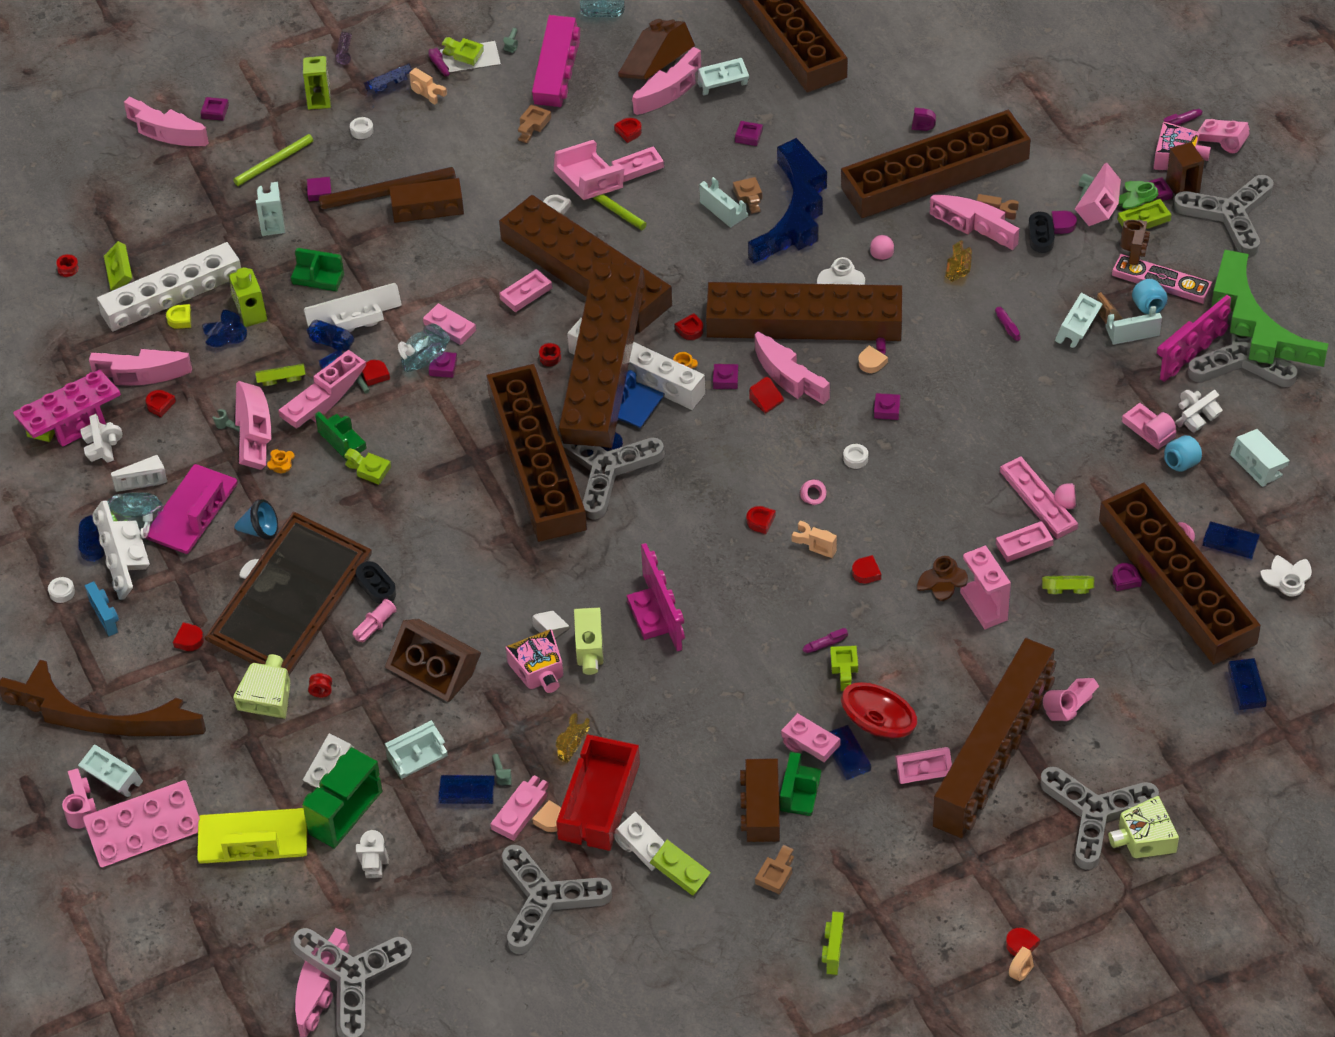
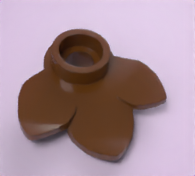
(943, 578)

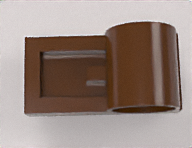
(1135, 239)

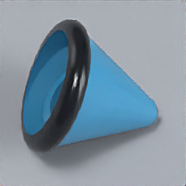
(259, 520)

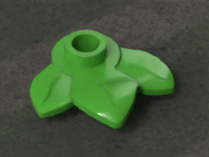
(1137, 194)

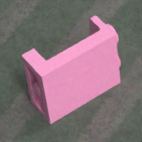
(586, 171)
(989, 591)

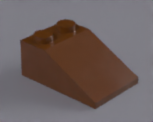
(656, 48)

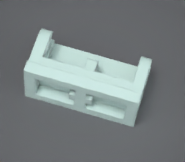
(722, 74)
(722, 204)
(270, 211)
(1078, 319)
(1135, 327)
(1259, 457)
(416, 749)
(110, 770)

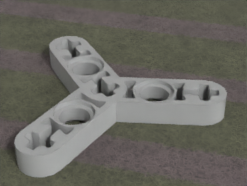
(1225, 208)
(1240, 360)
(616, 467)
(1094, 820)
(544, 908)
(362, 973)

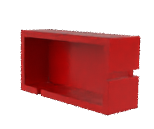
(598, 792)

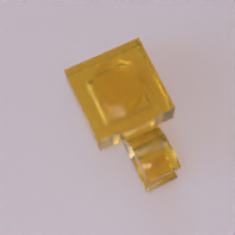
(960, 263)
(570, 740)

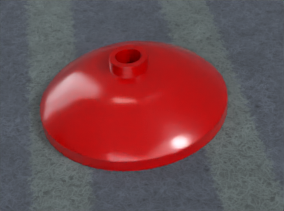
(878, 710)

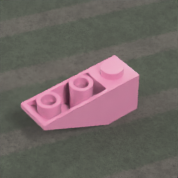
(1101, 197)

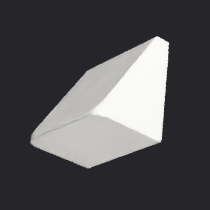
(549, 620)

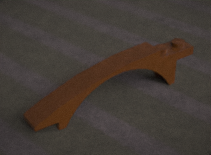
(43, 696)

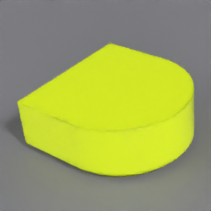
(179, 316)

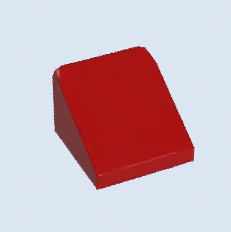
(765, 395)

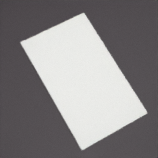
(488, 58)

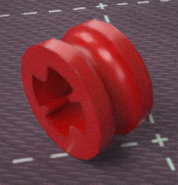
(66, 271)
(550, 348)
(320, 685)

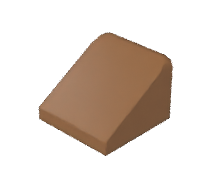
(1107, 308)

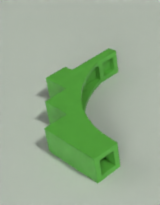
(1249, 320)

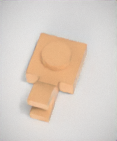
(423, 84)
(819, 540)

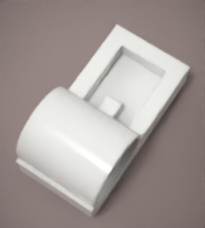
(326, 759)
(638, 837)

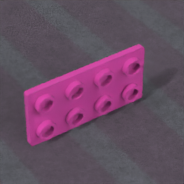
(1193, 338)
(68, 408)
(191, 508)
(655, 606)

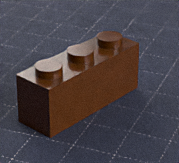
(426, 200)
(760, 800)

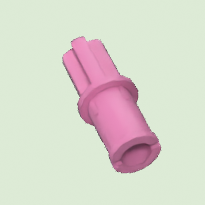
(374, 621)

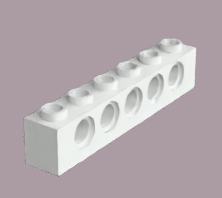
(168, 286)
(658, 372)

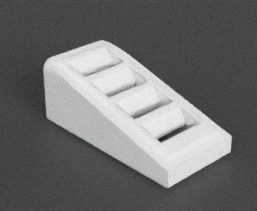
(139, 475)

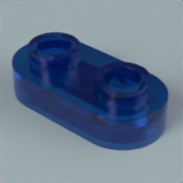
(330, 335)
(89, 540)

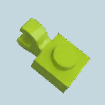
(464, 51)
(369, 468)
(844, 661)

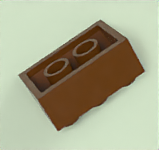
(432, 659)

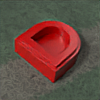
(628, 129)
(690, 327)
(375, 372)
(159, 402)
(760, 518)
(866, 570)
(188, 637)
(1021, 937)

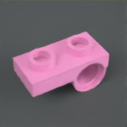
(1227, 133)
(1153, 428)
(1063, 704)
(806, 736)
(78, 801)

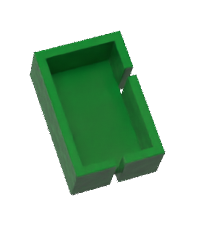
(342, 797)

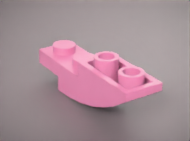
(668, 86)
(166, 127)
(972, 215)
(147, 368)
(783, 369)
(325, 392)
(254, 424)
(314, 987)

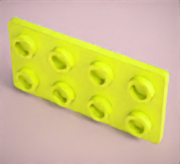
(252, 835)

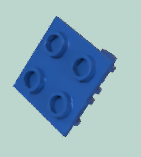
(637, 401)

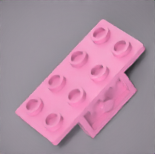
(142, 823)

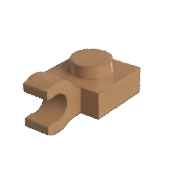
(532, 119)
(749, 192)
(1008, 207)
(776, 873)

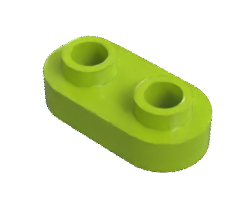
(1057, 584)

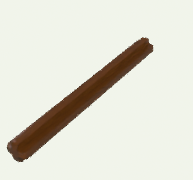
(381, 189)

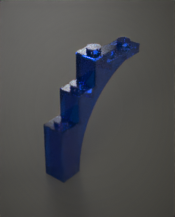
(798, 223)

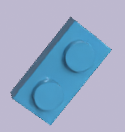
(99, 601)

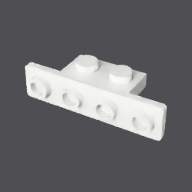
(356, 309)
(122, 548)

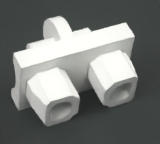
(1194, 407)
(103, 438)
(372, 853)

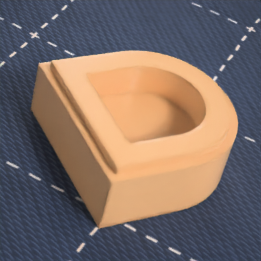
(871, 360)
(547, 817)
(1021, 964)

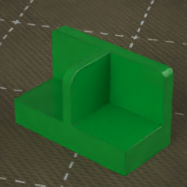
(318, 269)
(339, 433)
(799, 787)

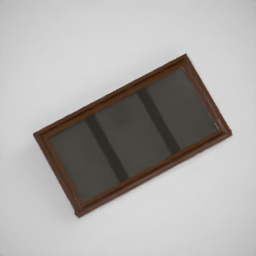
(289, 593)

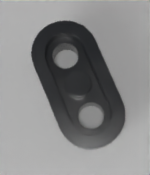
(1041, 232)
(377, 584)

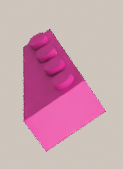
(556, 61)

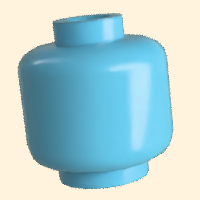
(1149, 294)
(1182, 453)

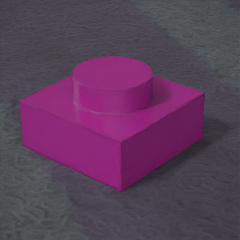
(444, 365)
(725, 376)
(887, 406)

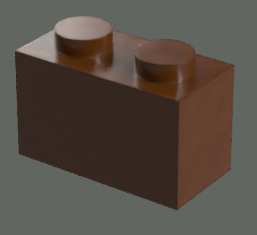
(1185, 169)

